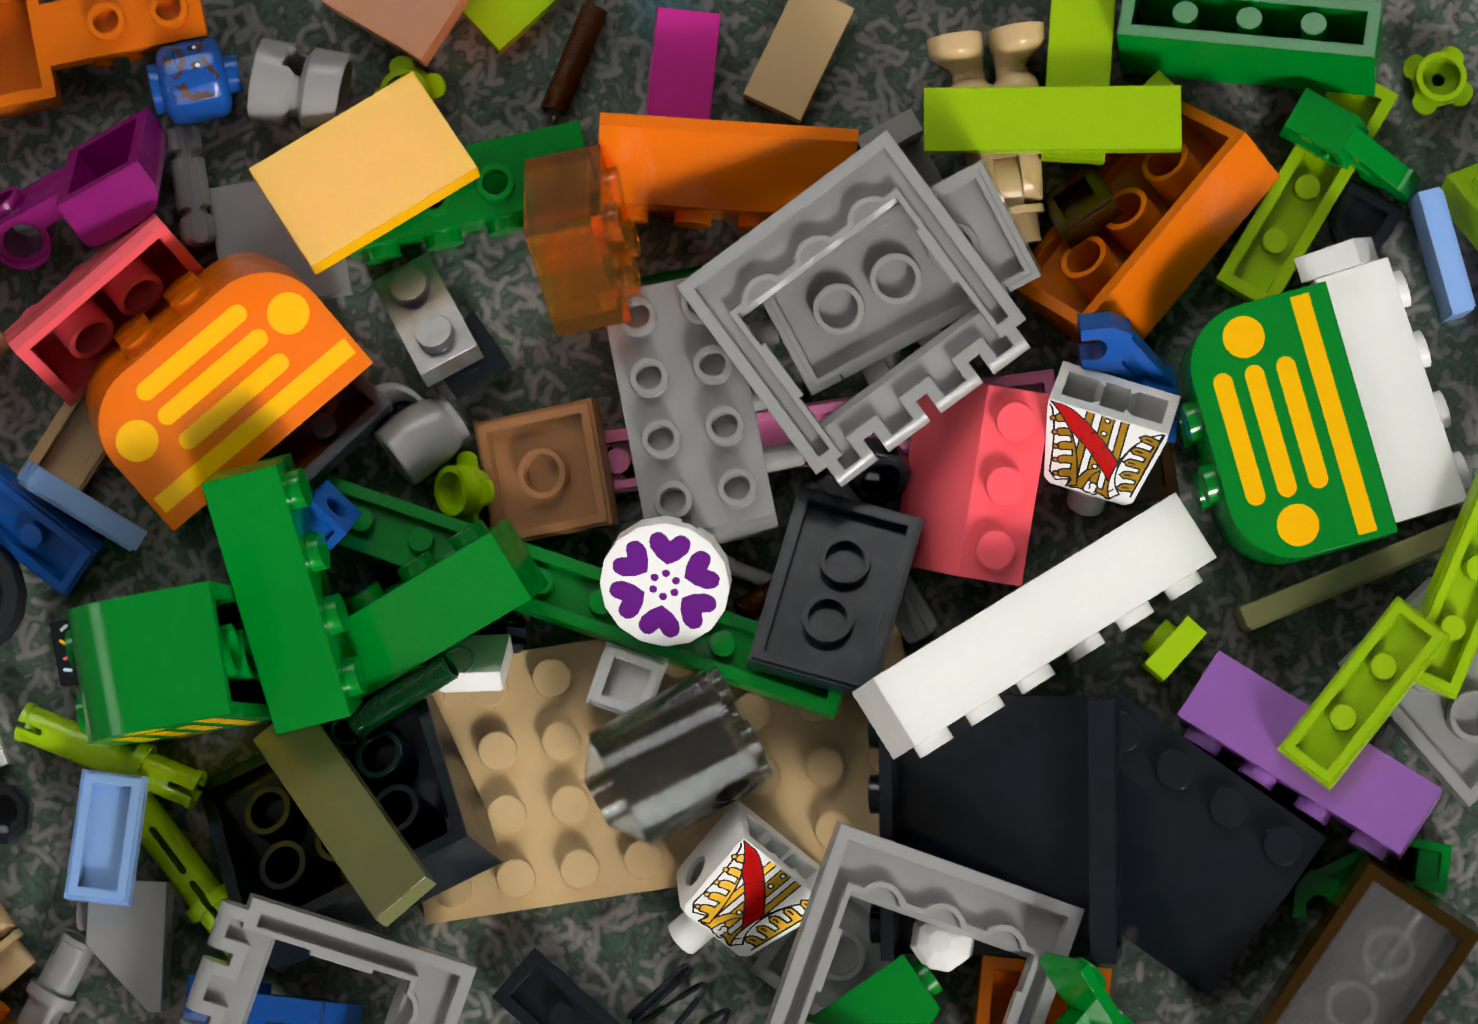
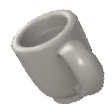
(421, 435)

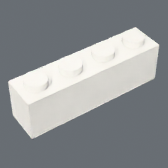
(1395, 393)

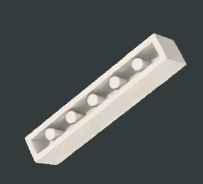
(1034, 626)

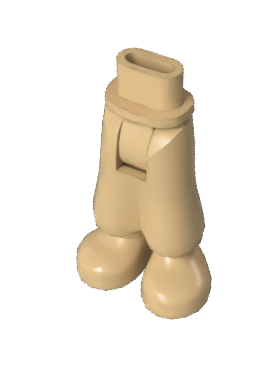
(1010, 48)

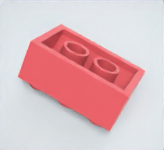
(78, 318)
(977, 482)

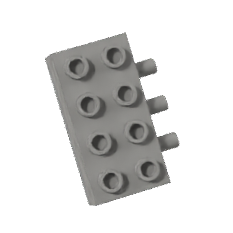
(889, 289)
(694, 420)

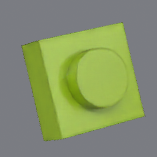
(1169, 646)

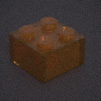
(580, 239)

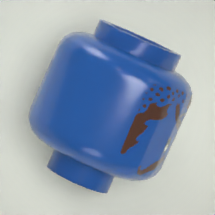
(194, 81)

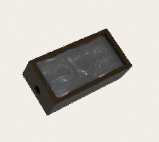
(1372, 955)

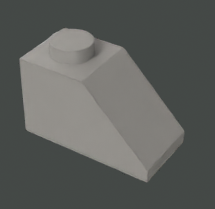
(135, 941)

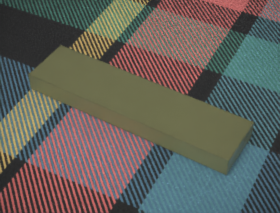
(1343, 578)
(347, 819)

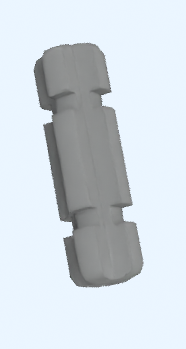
(190, 186)

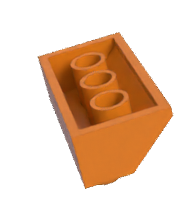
(716, 166)
(1170, 227)

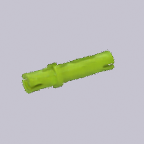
(65, 739)
(196, 870)

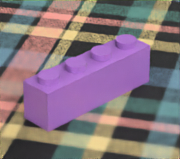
(1250, 719)

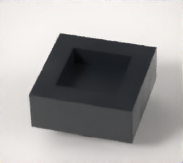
(477, 374)

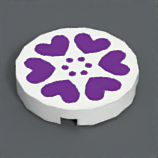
(665, 581)

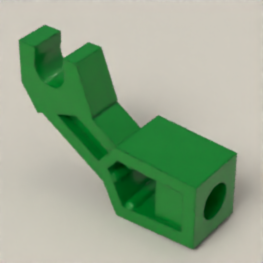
(1343, 141)
(1428, 869)

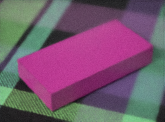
(682, 63)

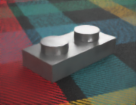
(427, 319)

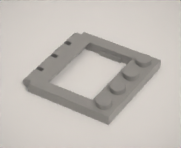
(802, 236)
(931, 892)
(429, 986)

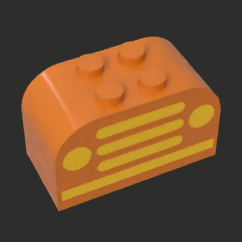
(216, 378)

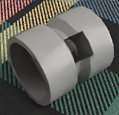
(298, 85)

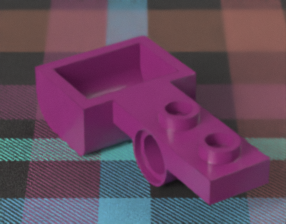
(100, 192)

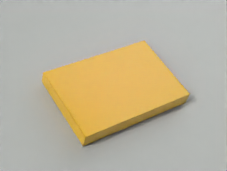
(364, 172)

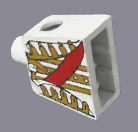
(1103, 436)
(742, 886)

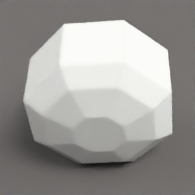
(940, 947)

